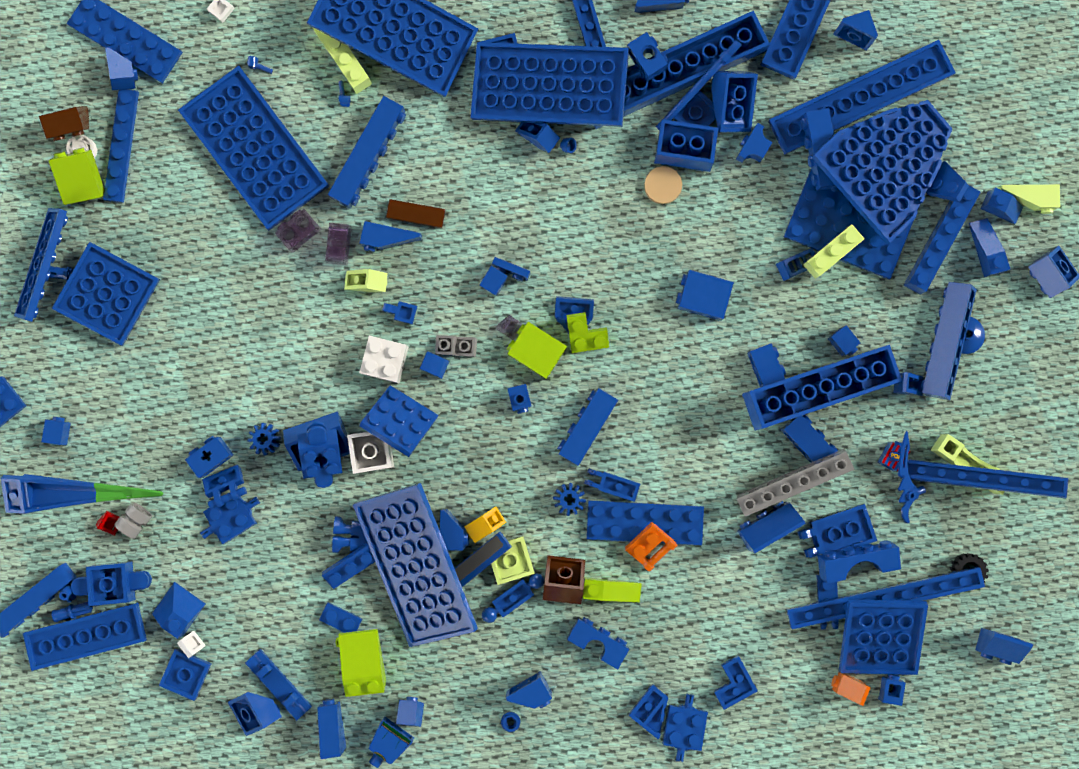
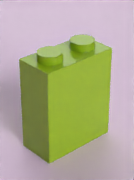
(76, 176)
(536, 350)

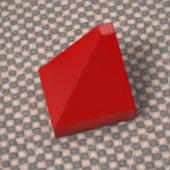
(107, 523)

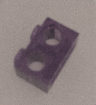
(301, 235)
(338, 244)

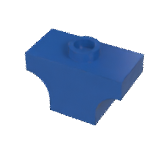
(755, 145)

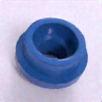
(510, 728)

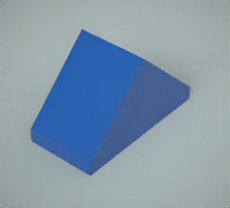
(910, 384)

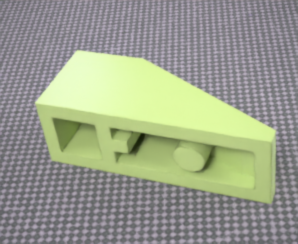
(1036, 197)

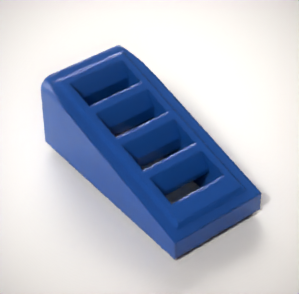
(786, 267)

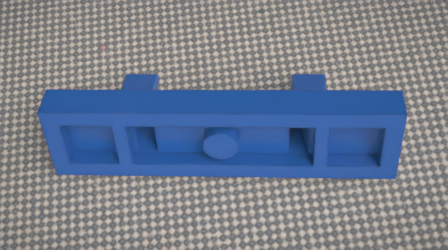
(278, 684)

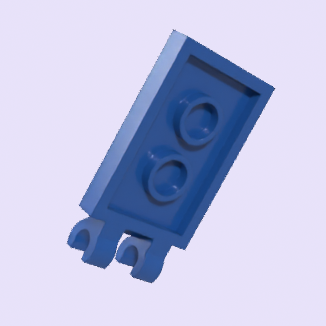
(839, 531)

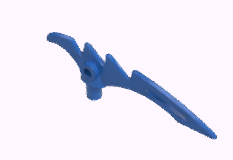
(910, 491)

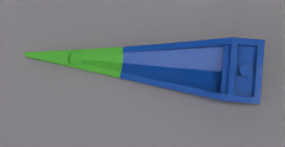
(40, 493)

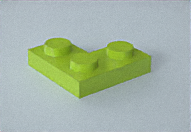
(583, 339)

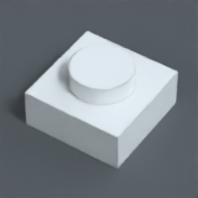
(220, 9)
(191, 644)

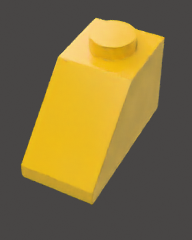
(484, 524)

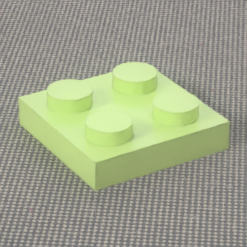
(513, 563)

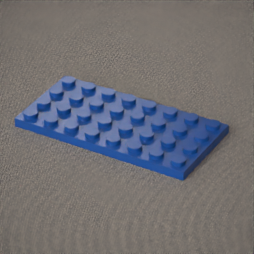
(401, 34)
(550, 84)
(253, 148)
(415, 565)

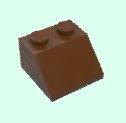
(65, 122)
(564, 579)

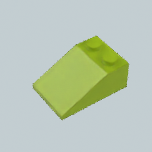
(361, 663)

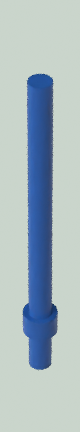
(724, 58)

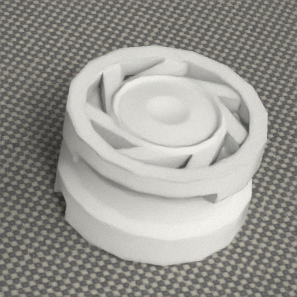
(82, 141)

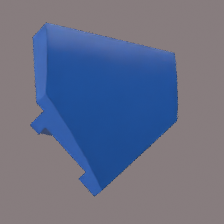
(569, 305)

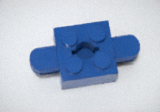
(319, 454)
(111, 583)

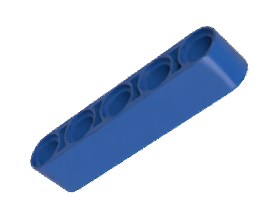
(38, 595)

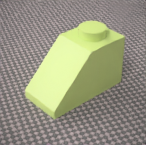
(366, 280)

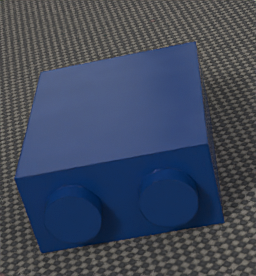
(704, 295)

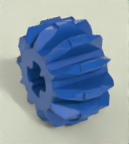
(268, 445)
(564, 503)

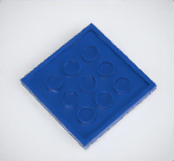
(105, 294)
(883, 636)

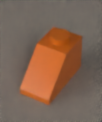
(850, 688)

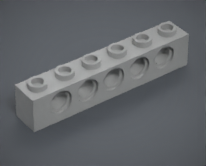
(795, 482)

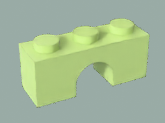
(833, 251)

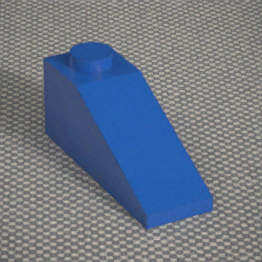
(381, 237)
(989, 248)

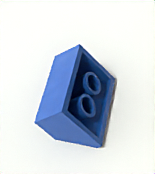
(686, 145)
(331, 421)
(770, 526)

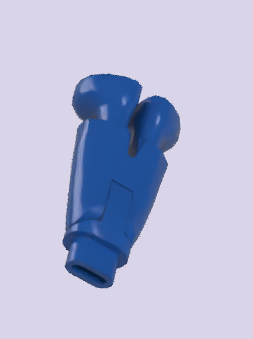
(354, 542)

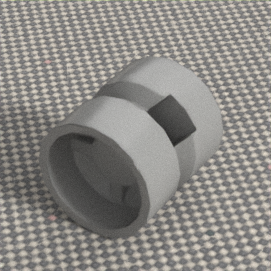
(133, 520)

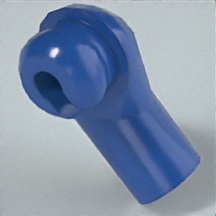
(67, 594)

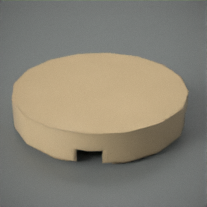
(663, 185)

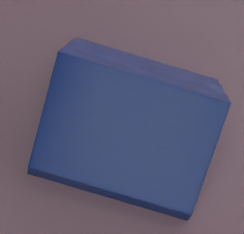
(858, 30)

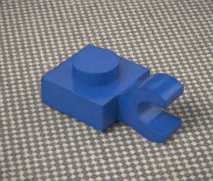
(403, 312)

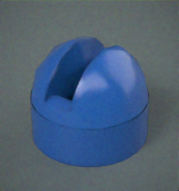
(568, 147)

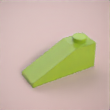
(611, 590)

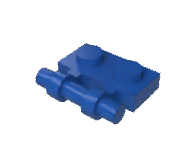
(221, 482)

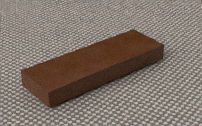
(415, 213)

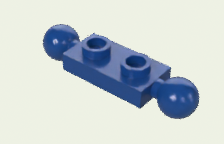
(513, 598)

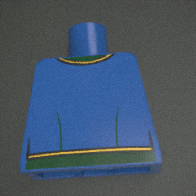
(388, 743)

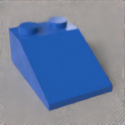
(734, 100)

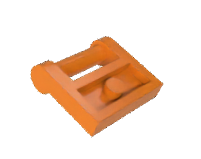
(646, 542)

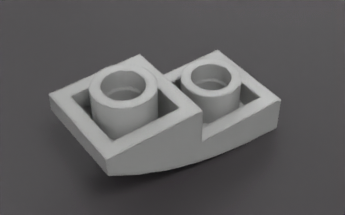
(456, 346)

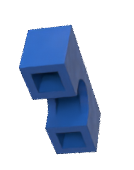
(584, 632)

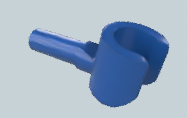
(253, 62)
(343, 99)

